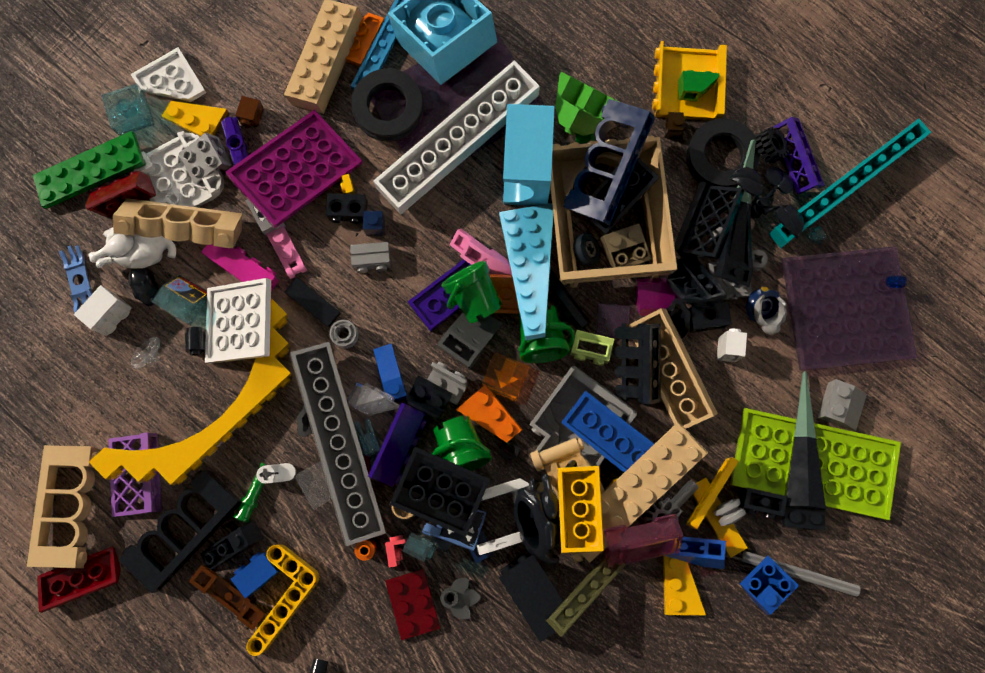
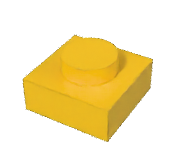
(347, 185)

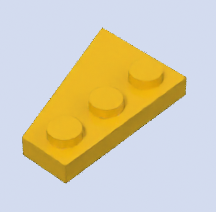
(194, 117)
(680, 589)

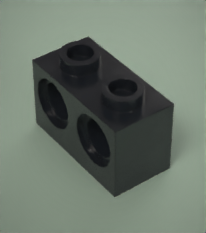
(348, 203)

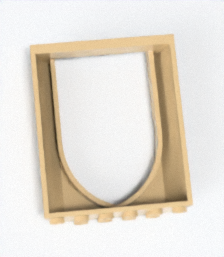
(566, 164)

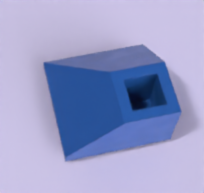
(768, 585)

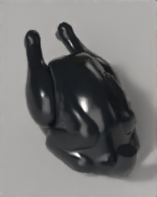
(538, 519)

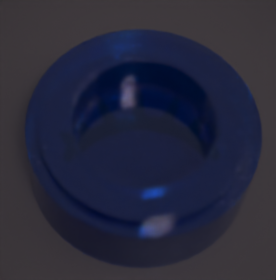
(896, 281)

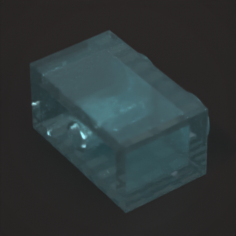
(420, 546)

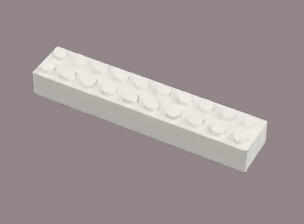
(455, 138)

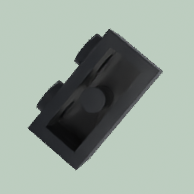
(763, 502)

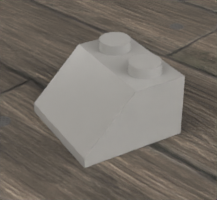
(842, 404)

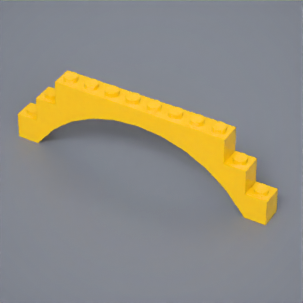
(180, 458)

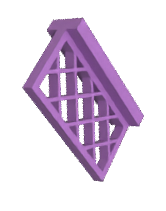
(150, 490)

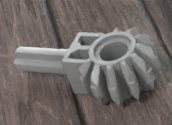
(673, 505)

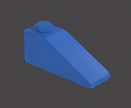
(390, 372)
(702, 552)

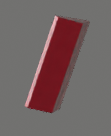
(69, 584)

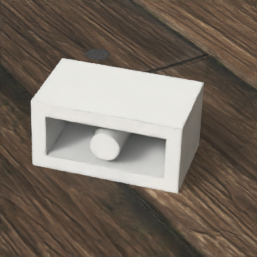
(732, 345)

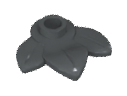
(462, 600)

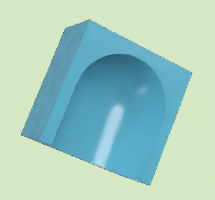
(443, 33)
(528, 154)

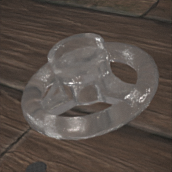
(148, 352)

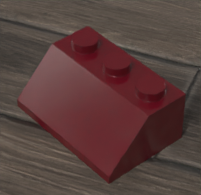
(109, 198)

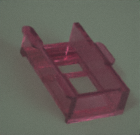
(643, 541)

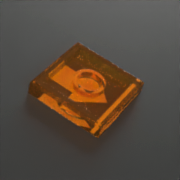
(505, 376)

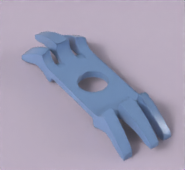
(76, 268)

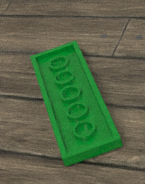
(88, 170)

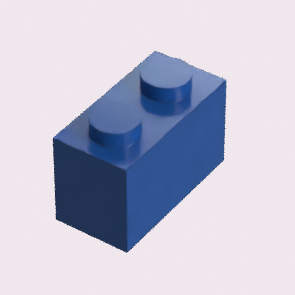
(254, 575)

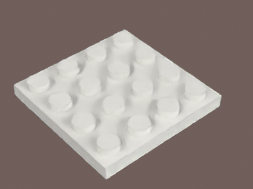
(238, 321)

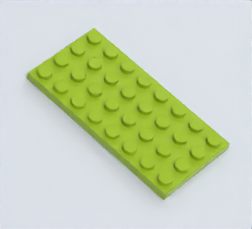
(854, 466)

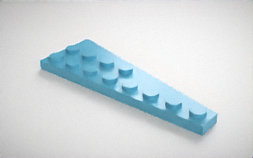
(528, 248)

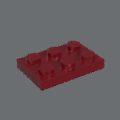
(412, 604)

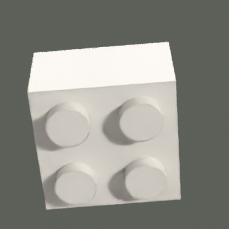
(103, 311)

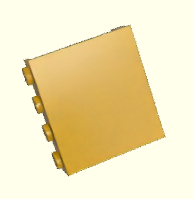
(669, 67)

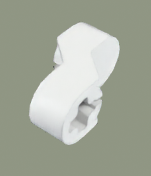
(267, 474)

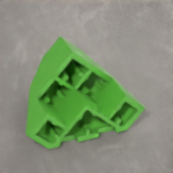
(579, 105)

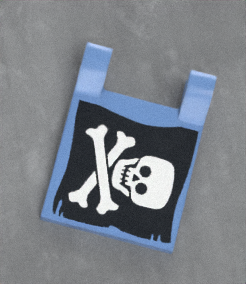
(468, 542)

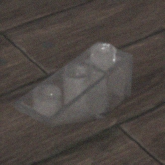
(371, 399)

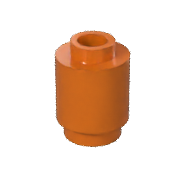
(370, 545)

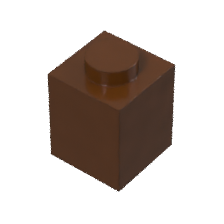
(249, 112)

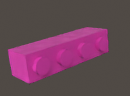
(238, 264)

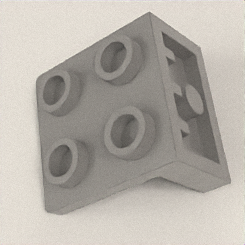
(205, 157)
(452, 382)

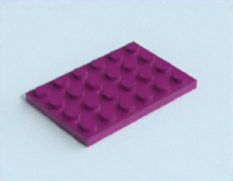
(294, 168)

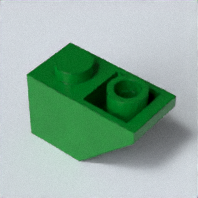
(694, 84)

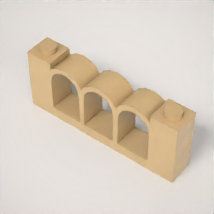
(177, 223)
(73, 554)

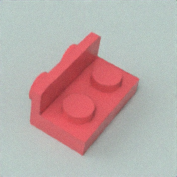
(394, 553)

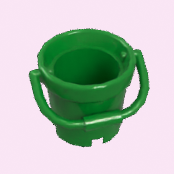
(472, 292)
(551, 346)
(461, 444)

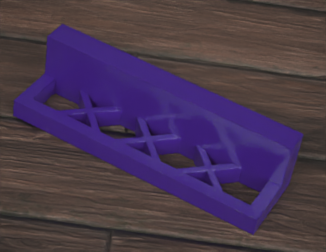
(805, 155)

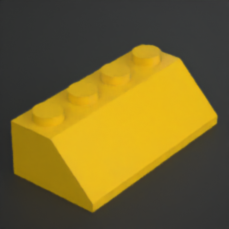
(580, 510)

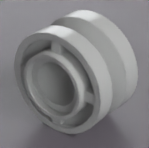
(340, 326)
(729, 512)

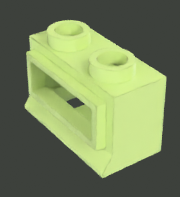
(598, 359)

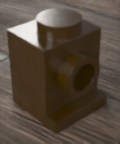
(675, 125)

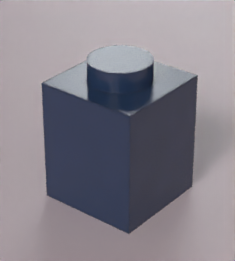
(374, 223)

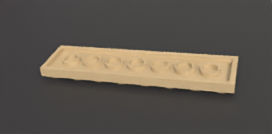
(648, 479)

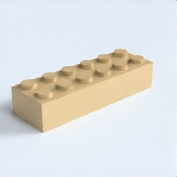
(323, 56)
(680, 382)

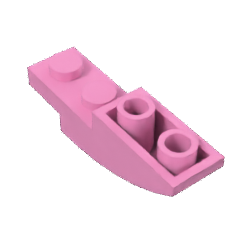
(474, 252)

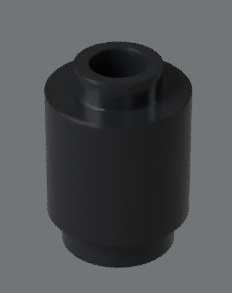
(195, 341)

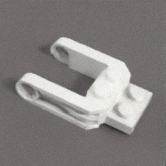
(508, 540)

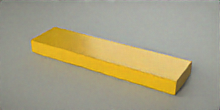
(712, 492)
(728, 533)

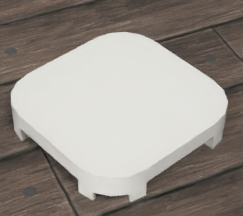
(171, 178)

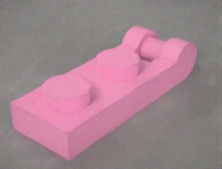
(286, 252)

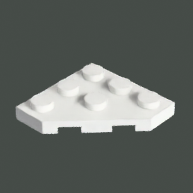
(170, 78)

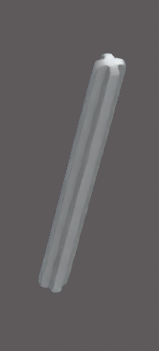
(807, 575)

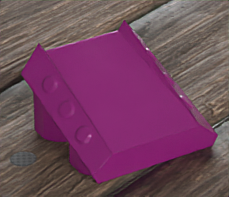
(652, 295)

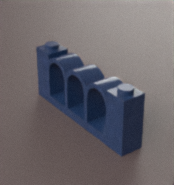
(614, 115)

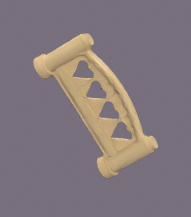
(559, 457)

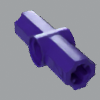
(233, 136)

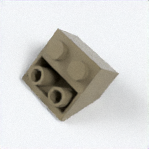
(625, 247)

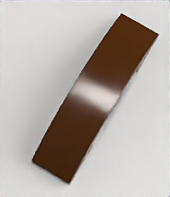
(228, 595)

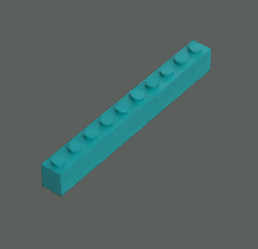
(854, 179)

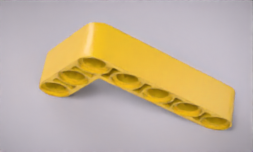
(286, 600)

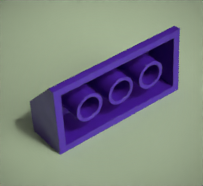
(398, 445)

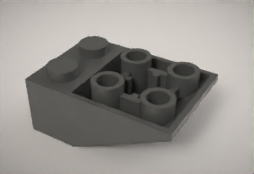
(468, 340)

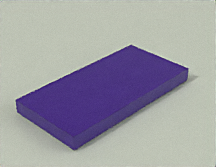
(432, 301)

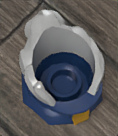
(767, 309)

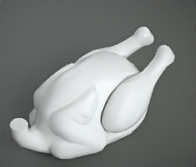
(132, 250)

